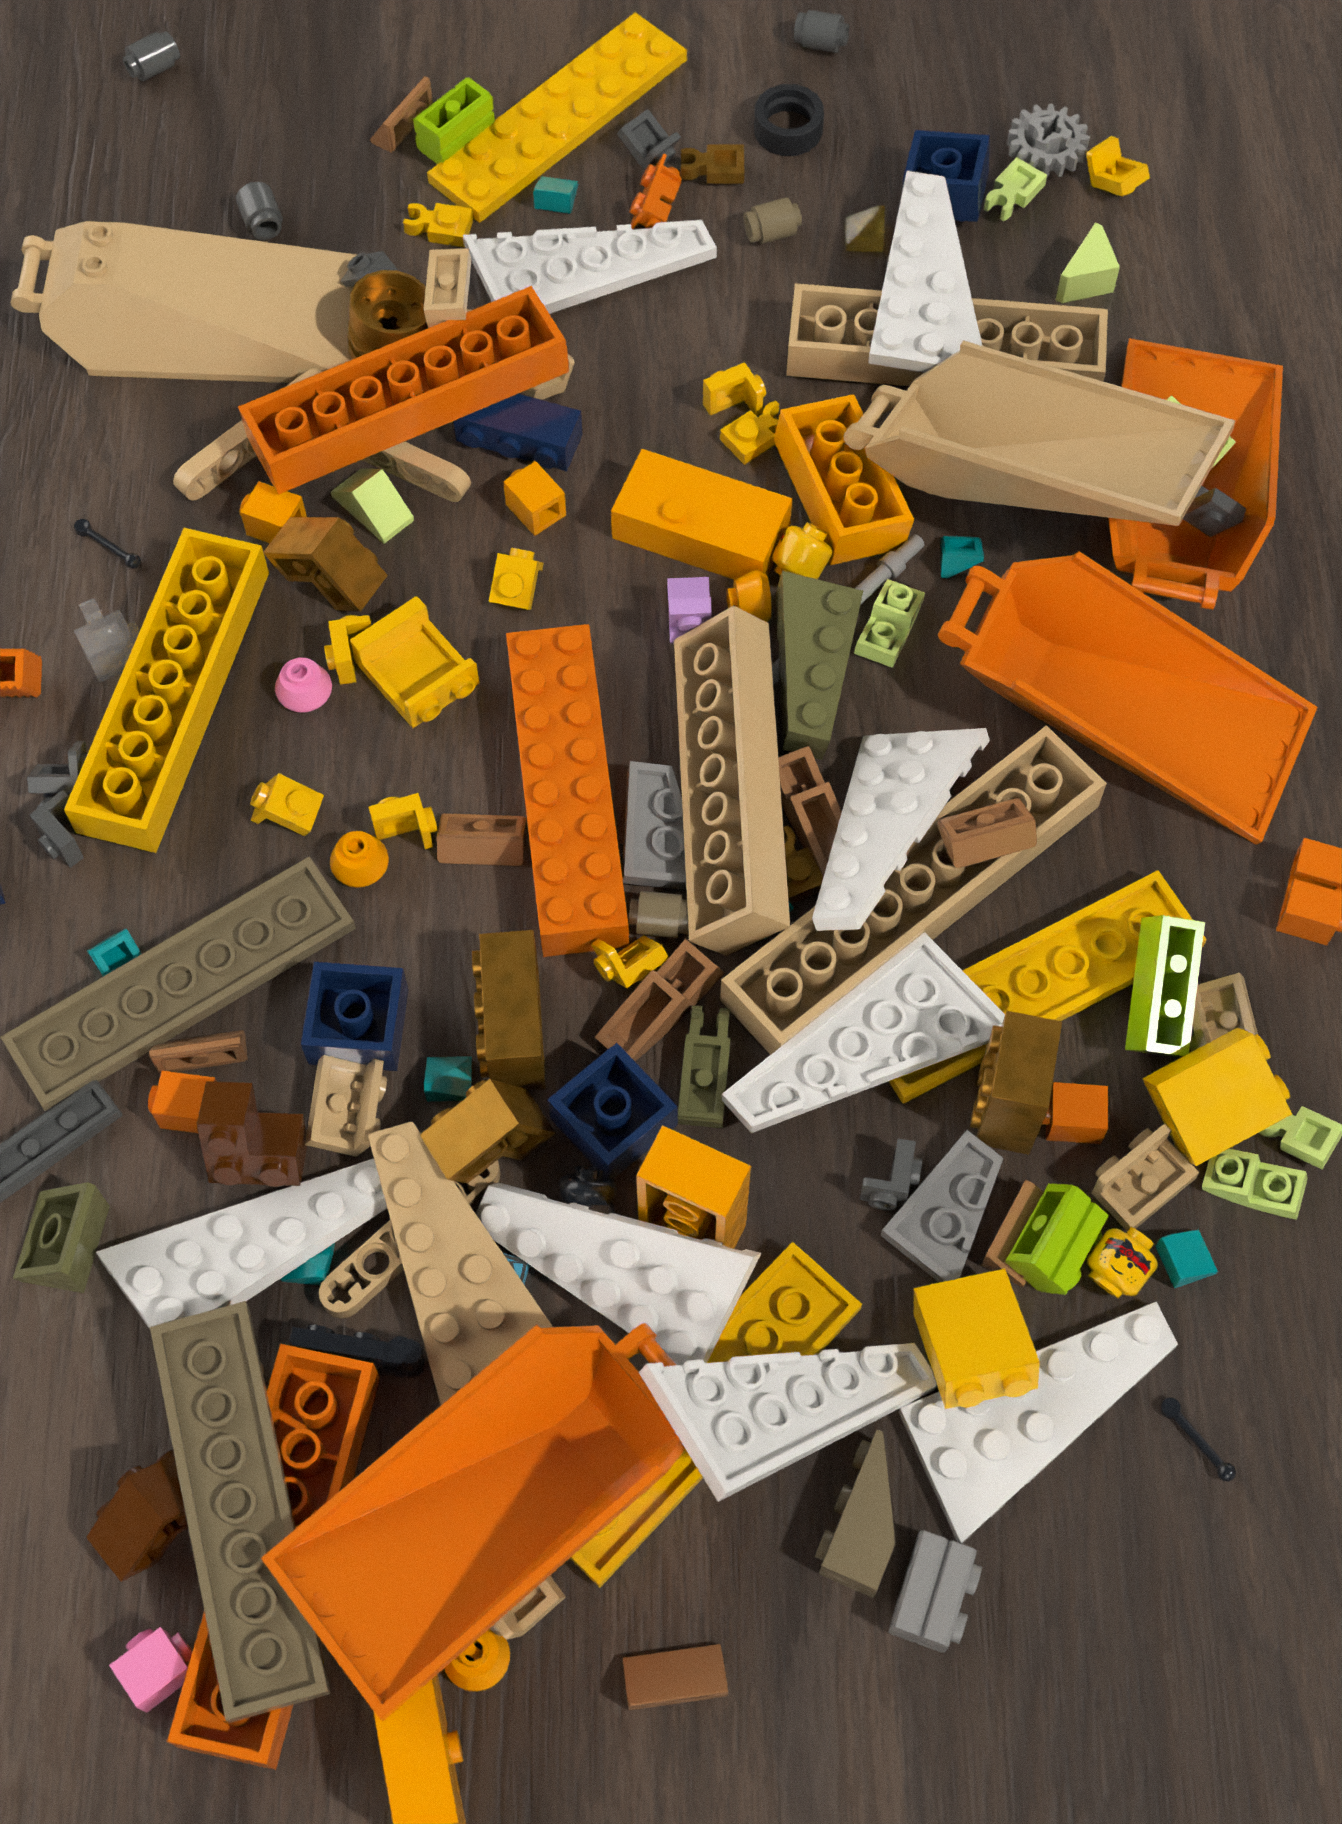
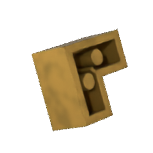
(329, 557)
(483, 1128)

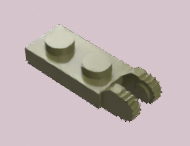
(704, 1072)

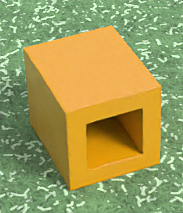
(534, 498)
(267, 512)

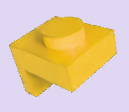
(1112, 171)
(732, 387)
(515, 579)
(340, 653)
(286, 804)
(401, 815)
(631, 963)

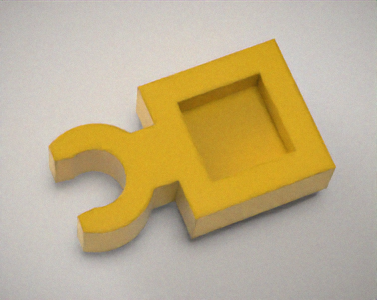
(443, 224)
(751, 434)

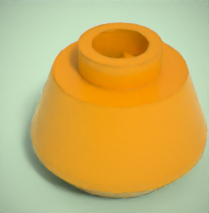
(751, 594)
(359, 859)
(488, 1664)

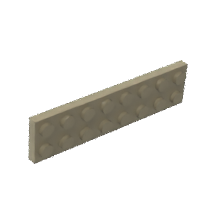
(178, 983)
(235, 1510)

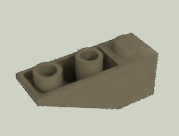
(865, 1533)

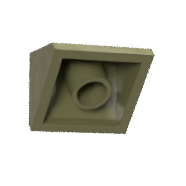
(63, 1237)

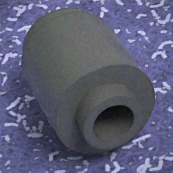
(821, 31)
(151, 55)
(259, 210)

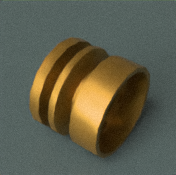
(384, 310)

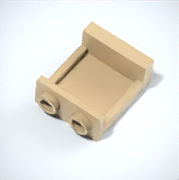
(447, 285)

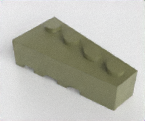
(814, 650)

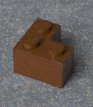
(246, 1144)
(140, 1518)

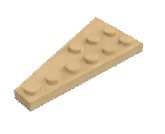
(457, 1276)

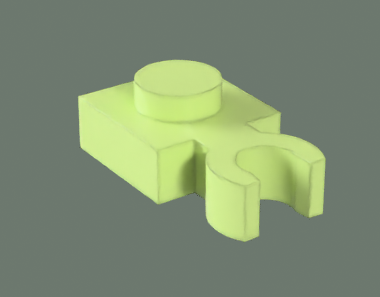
(1017, 185)
(1307, 1136)

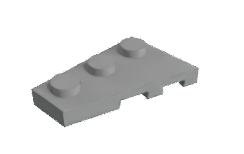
(653, 828)
(946, 1209)

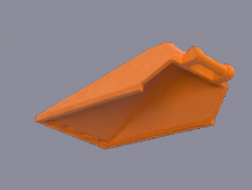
(1182, 559)
(1135, 685)
(477, 1506)

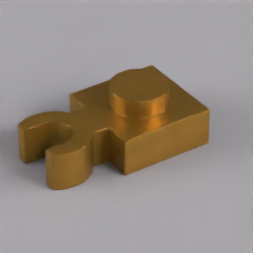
(721, 163)
(801, 869)

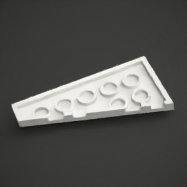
(586, 264)
(925, 289)
(887, 1026)
(625, 1266)
(774, 1409)
(996, 1448)

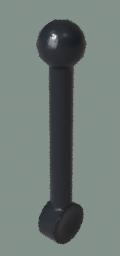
(84, 528)
(1170, 1409)

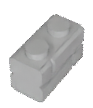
(934, 1591)

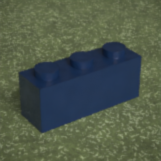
(524, 430)

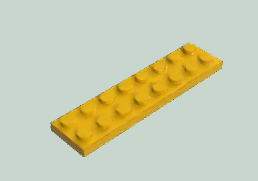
(557, 116)
(1060, 968)
(783, 1311)

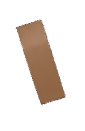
(809, 804)
(660, 1001)

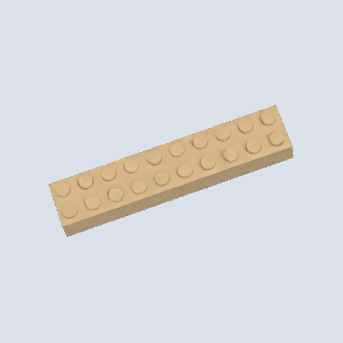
(811, 969)

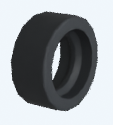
(788, 98)

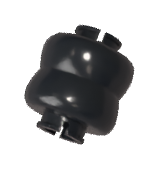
(589, 1189)

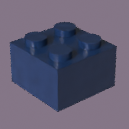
(961, 160)
(355, 1013)
(612, 1111)

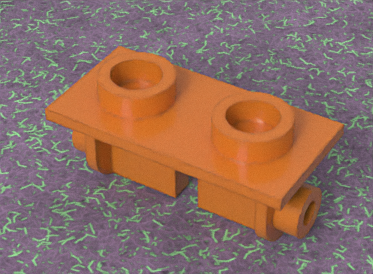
(659, 184)

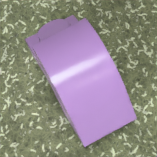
(687, 604)

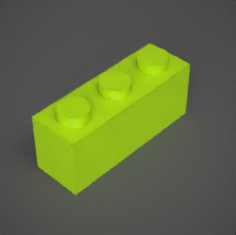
(1165, 986)

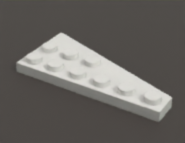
(890, 804)
(241, 1247)

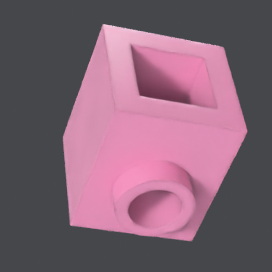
(153, 1667)

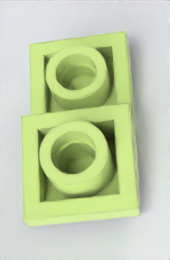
(889, 623)
(1255, 1184)

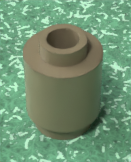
(772, 221)
(659, 914)

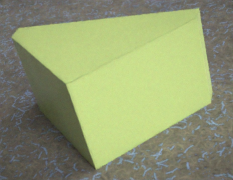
(1090, 270)
(374, 503)

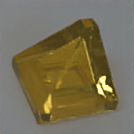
(866, 230)

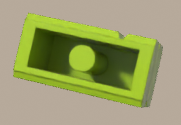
(453, 120)
(1057, 1239)

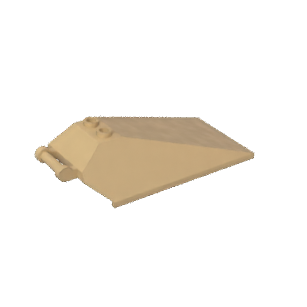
(187, 303)
(1040, 439)

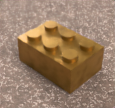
(509, 1009)
(1016, 1081)

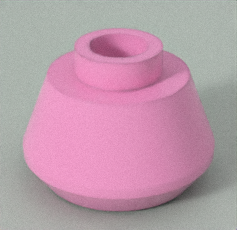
(303, 685)

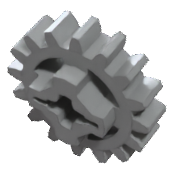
(1048, 139)

